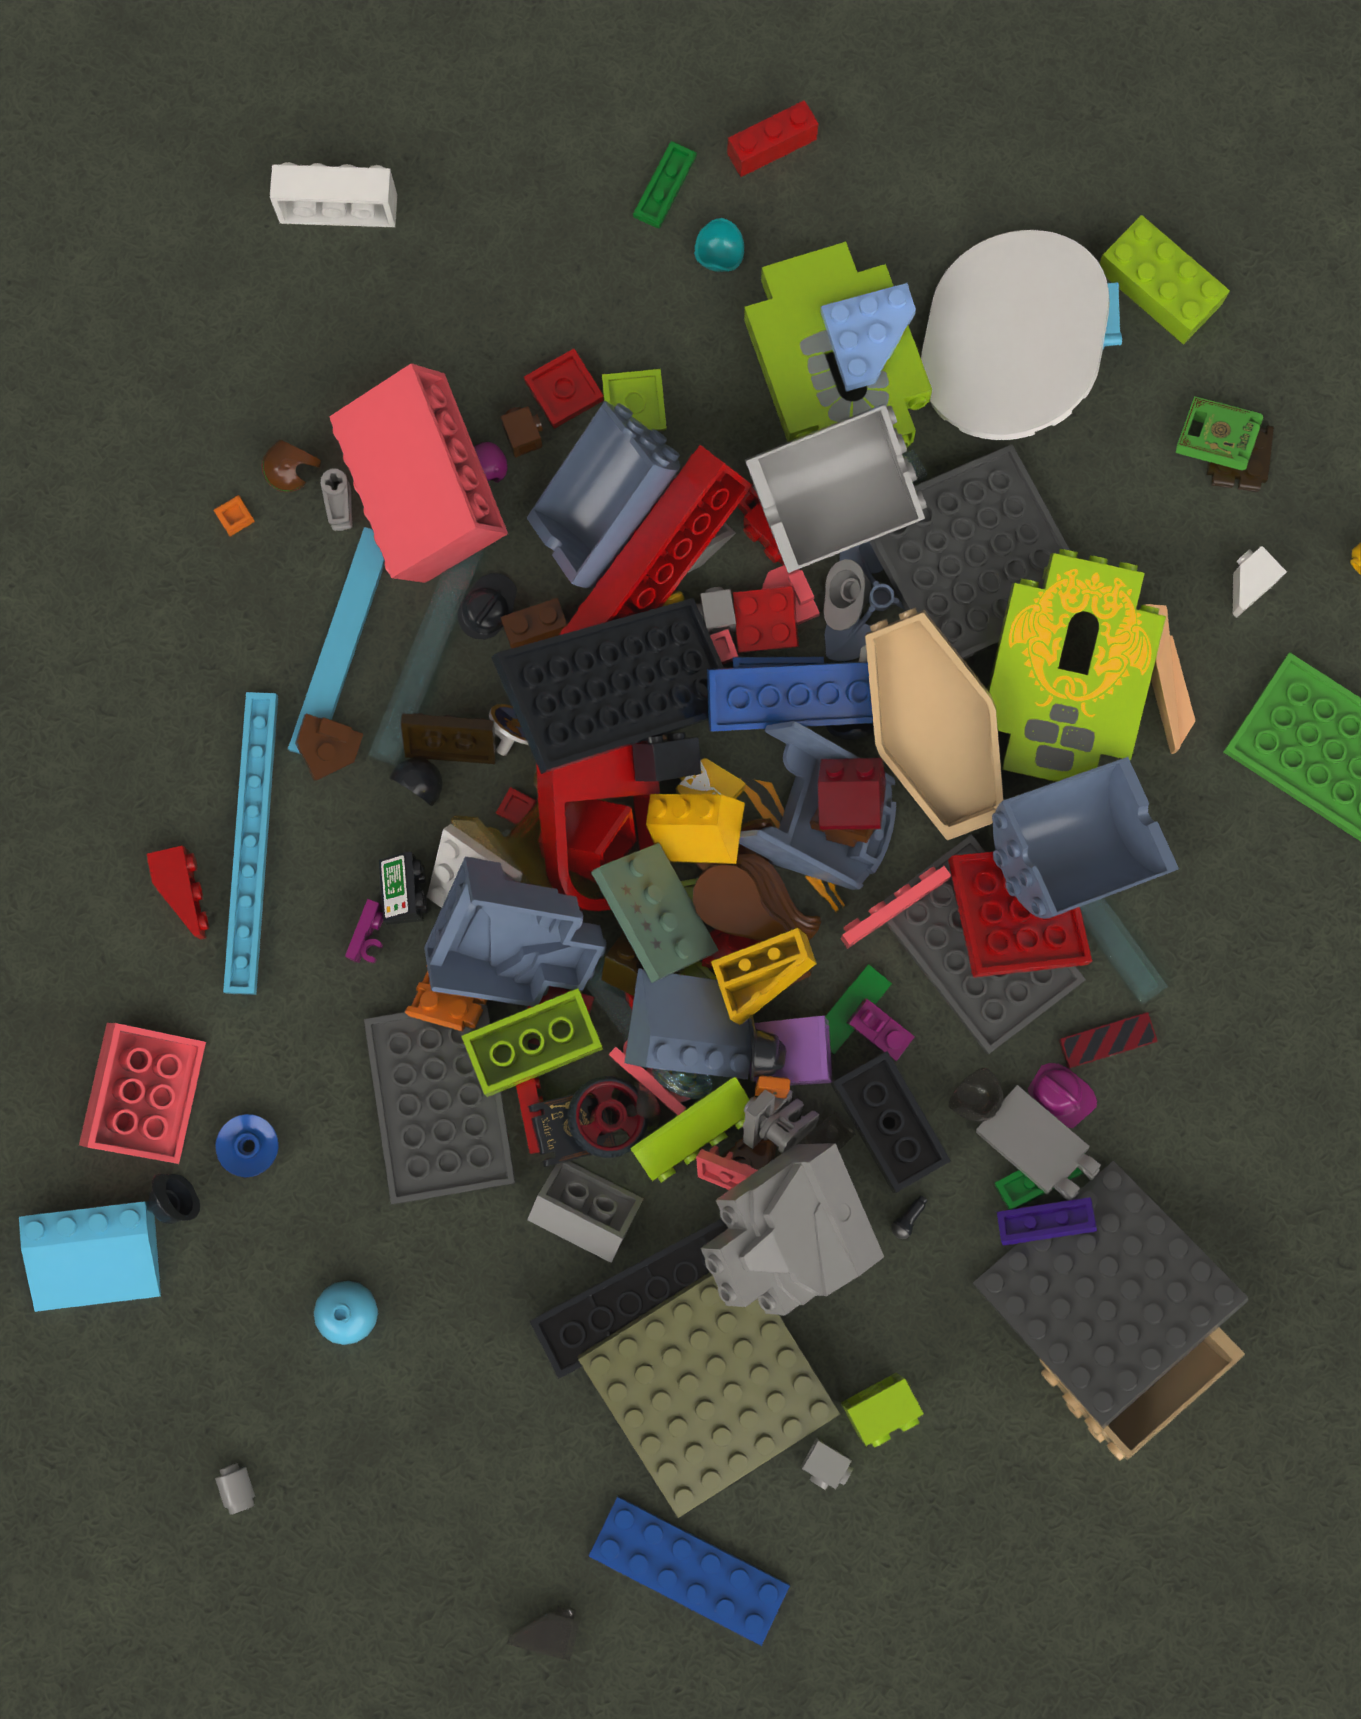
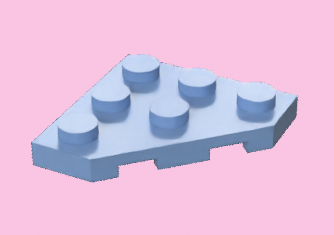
(867, 332)

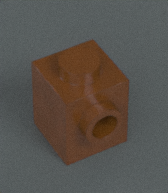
(522, 430)

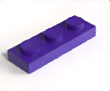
(1046, 1221)

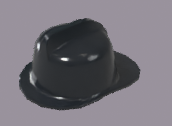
(485, 605)
(767, 1052)
(173, 1199)

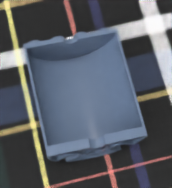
(602, 493)
(1079, 840)

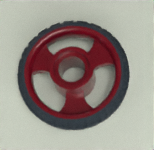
(587, 1135)

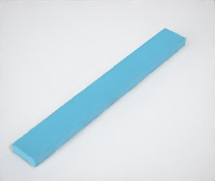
(343, 632)

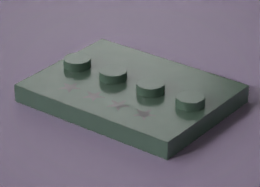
(654, 912)

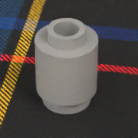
(235, 1488)

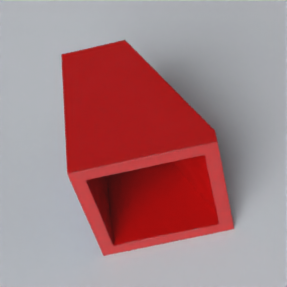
(596, 834)

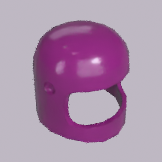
(492, 461)

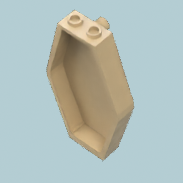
(934, 723)

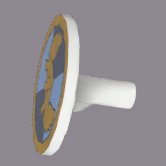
(506, 727)

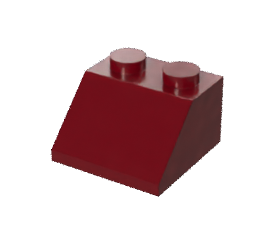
(851, 793)

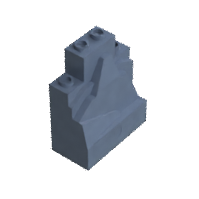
(509, 939)

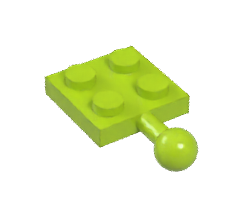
(639, 393)

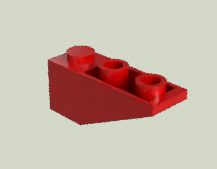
(174, 879)

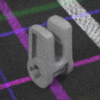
(338, 501)
(785, 1129)

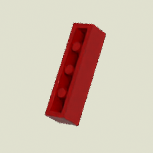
(528, 1096)

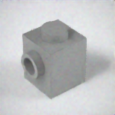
(717, 610)
(827, 1465)

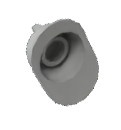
(845, 594)

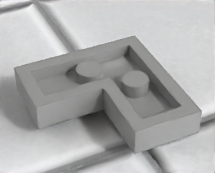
(757, 1113)

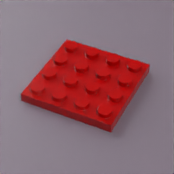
(1002, 932)

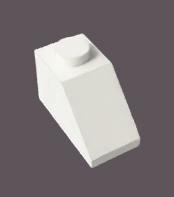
(1253, 578)

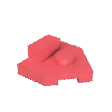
(804, 597)

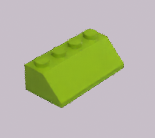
(692, 1130)

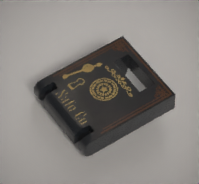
(554, 1132)

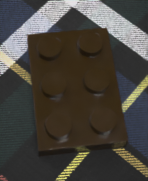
(448, 738)

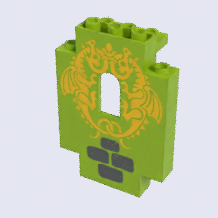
(1065, 718)

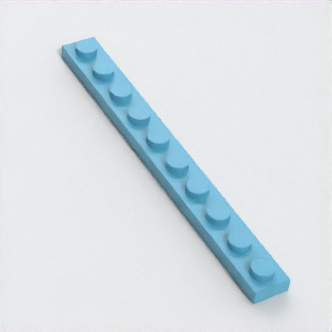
(250, 844)

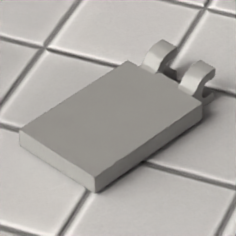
(1038, 1144)

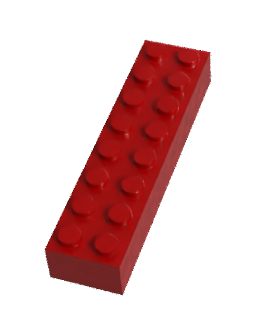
(665, 542)

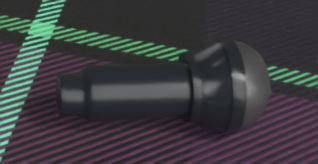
(903, 1226)

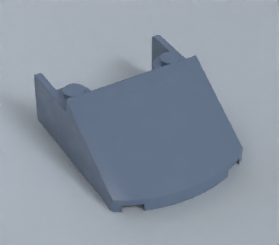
(795, 843)

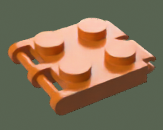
(445, 1008)

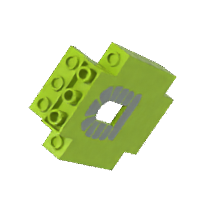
(794, 341)

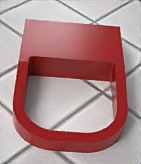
(594, 778)

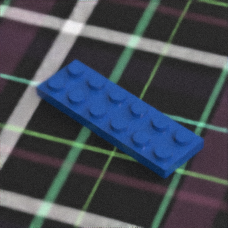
(786, 693)
(689, 1570)

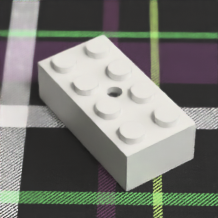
(333, 195)

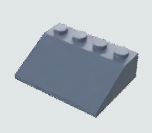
(686, 1028)

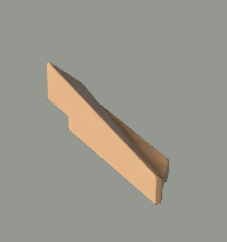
(1171, 689)

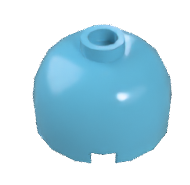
(345, 1312)

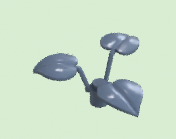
(847, 644)

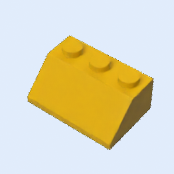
(696, 826)

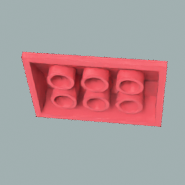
(142, 1093)

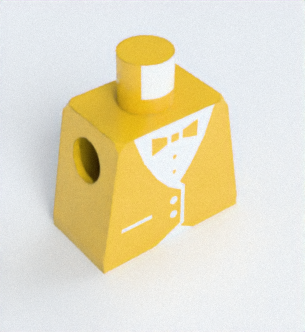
(711, 781)

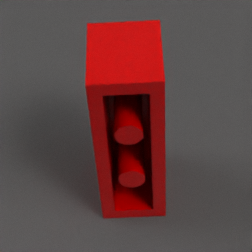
(772, 138)

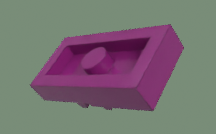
(360, 943)
(880, 1029)

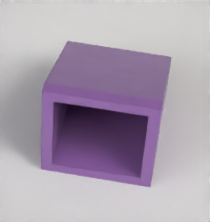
(806, 1049)

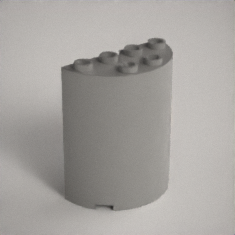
(837, 487)

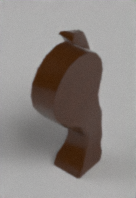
(749, 901)

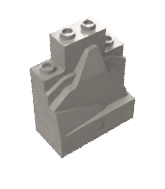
(791, 1232)

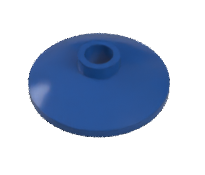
(231, 1143)

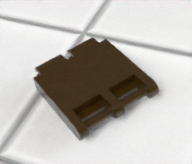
(1256, 470)

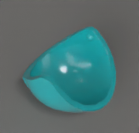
(719, 246)

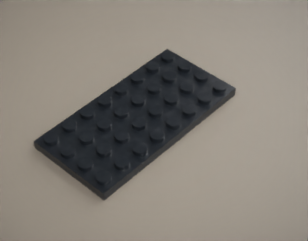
(610, 683)

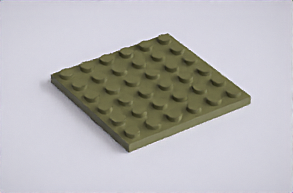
(706, 1391)

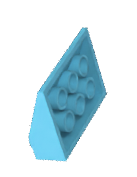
(90, 1256)

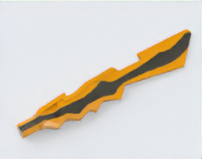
(769, 806)

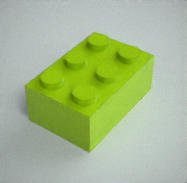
(882, 1410)

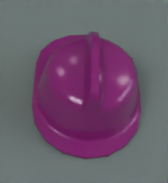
(1062, 1094)

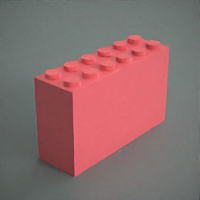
(417, 474)

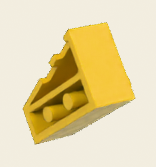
(762, 972)

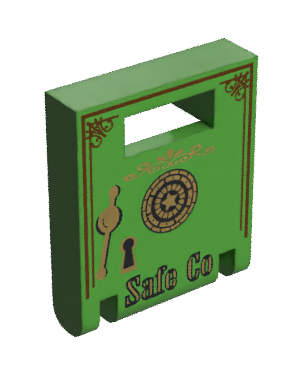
(1226, 433)

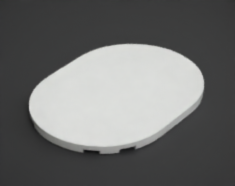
(1016, 334)

